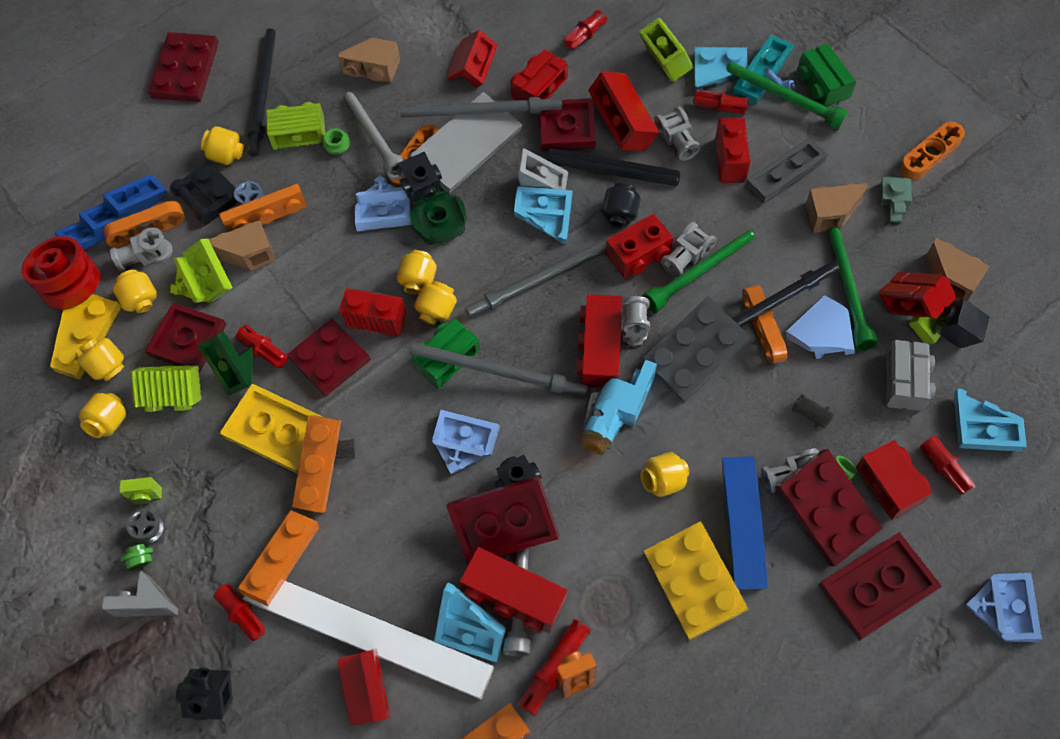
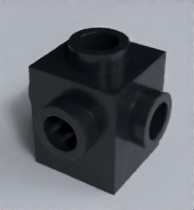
(420, 177)
(513, 468)
(205, 694)

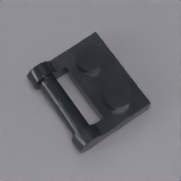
(211, 186)

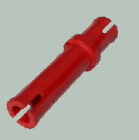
(547, 677)

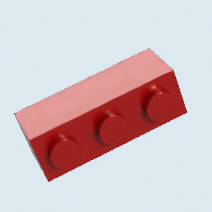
(623, 111)
(600, 339)
(513, 591)

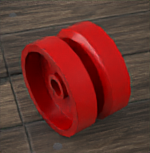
(61, 272)

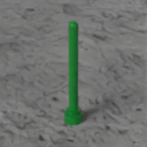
(833, 116)
(659, 296)
(863, 336)

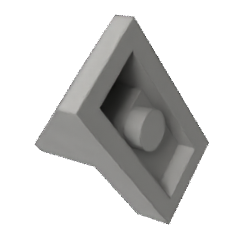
(540, 173)
(147, 601)

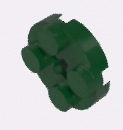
(443, 230)

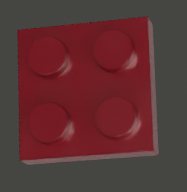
(569, 127)
(181, 333)
(328, 357)

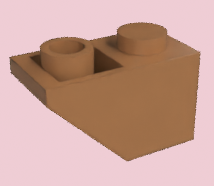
(371, 59)
(833, 205)
(244, 247)
(960, 268)

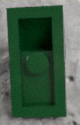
(230, 367)

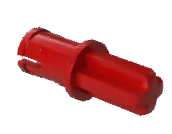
(585, 30)
(720, 102)
(261, 346)
(947, 465)
(239, 612)

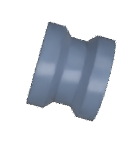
(246, 191)

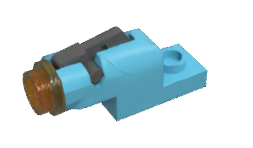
(614, 406)

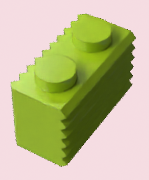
(666, 49)
(295, 125)
(165, 387)

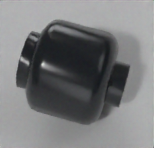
(621, 204)

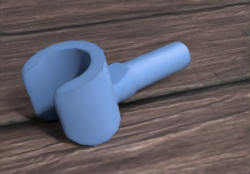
(788, 83)

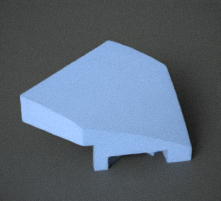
(382, 207)
(823, 329)
(463, 440)
(1008, 607)

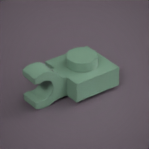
(897, 195)

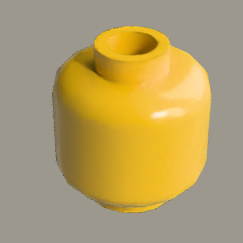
(221, 145)
(415, 271)
(134, 291)
(435, 303)
(101, 359)
(102, 415)
(664, 474)

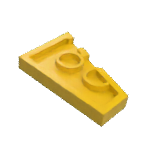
(78, 326)

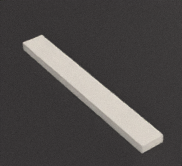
(391, 642)

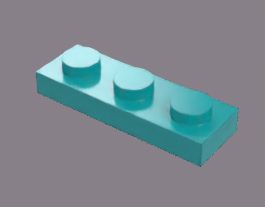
(771, 55)

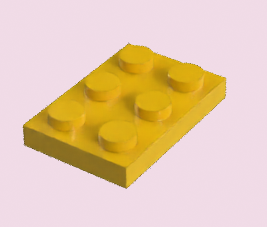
(269, 427)
(696, 580)

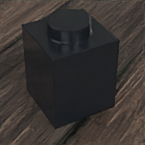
(962, 324)

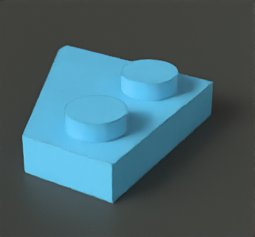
(711, 64)
(545, 210)
(987, 426)
(467, 626)

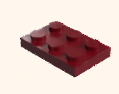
(183, 67)
(829, 507)
(504, 519)
(879, 586)

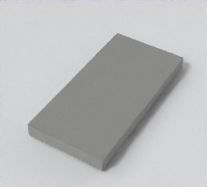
(468, 143)

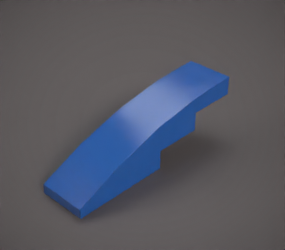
(117, 204)
(744, 522)

